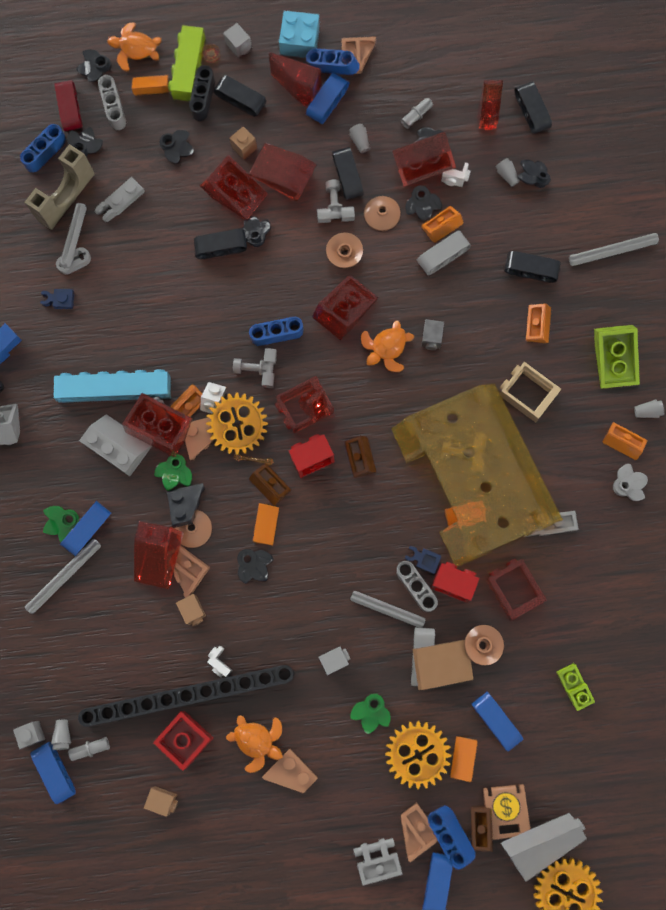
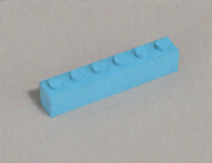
(111, 386)

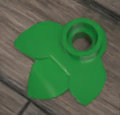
(174, 474)
(58, 523)
(370, 716)

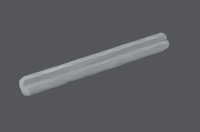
(613, 249)
(62, 576)

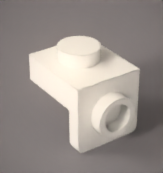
(456, 177)
(211, 393)
(219, 667)

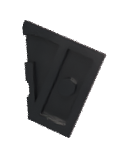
(184, 503)

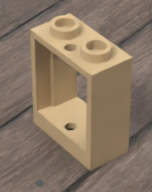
(539, 379)

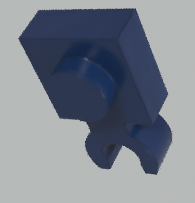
(60, 299)
(426, 560)

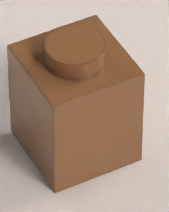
(243, 143)
(191, 610)
(161, 801)

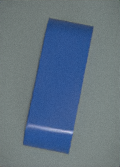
(333, 61)
(327, 98)
(47, 140)
(285, 334)
(85, 528)
(497, 721)
(53, 773)
(451, 837)
(437, 883)

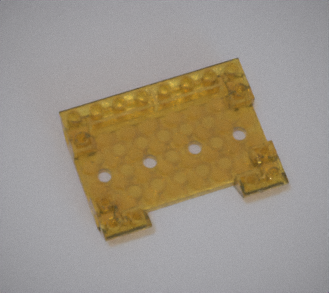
(498, 460)

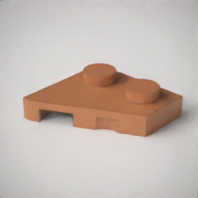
(360, 47)
(197, 437)
(189, 571)
(291, 773)
(416, 832)

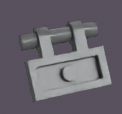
(378, 868)

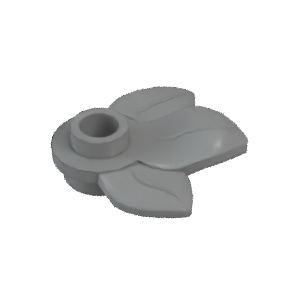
(632, 481)

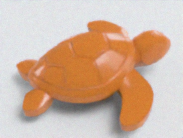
(134, 45)
(387, 345)
(256, 741)

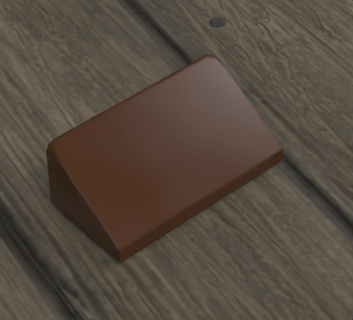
(360, 456)
(269, 484)
(482, 828)

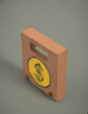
(507, 809)

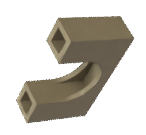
(77, 174)

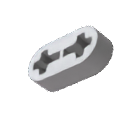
(76, 263)

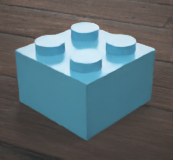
(298, 33)

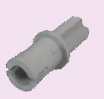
(416, 113)
(89, 749)

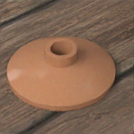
(378, 220)
(344, 242)
(200, 534)
(493, 645)

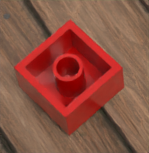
(311, 455)
(455, 582)
(183, 740)

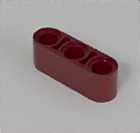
(68, 105)

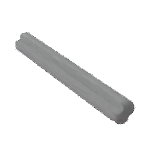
(73, 235)
(388, 609)

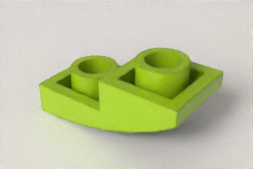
(575, 687)

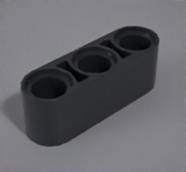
(202, 85)
(240, 95)
(533, 107)
(347, 173)
(220, 244)
(532, 266)

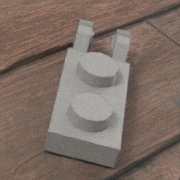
(120, 199)
(568, 524)

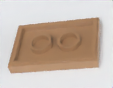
(442, 665)

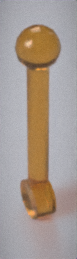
(269, 461)

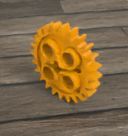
(253, 418)
(427, 771)
(575, 876)

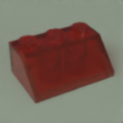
(424, 158)
(157, 425)

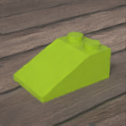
(617, 356)

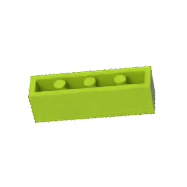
(188, 60)

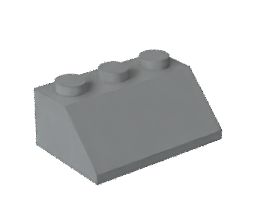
(9, 424)
(113, 444)

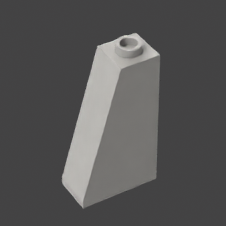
(544, 844)

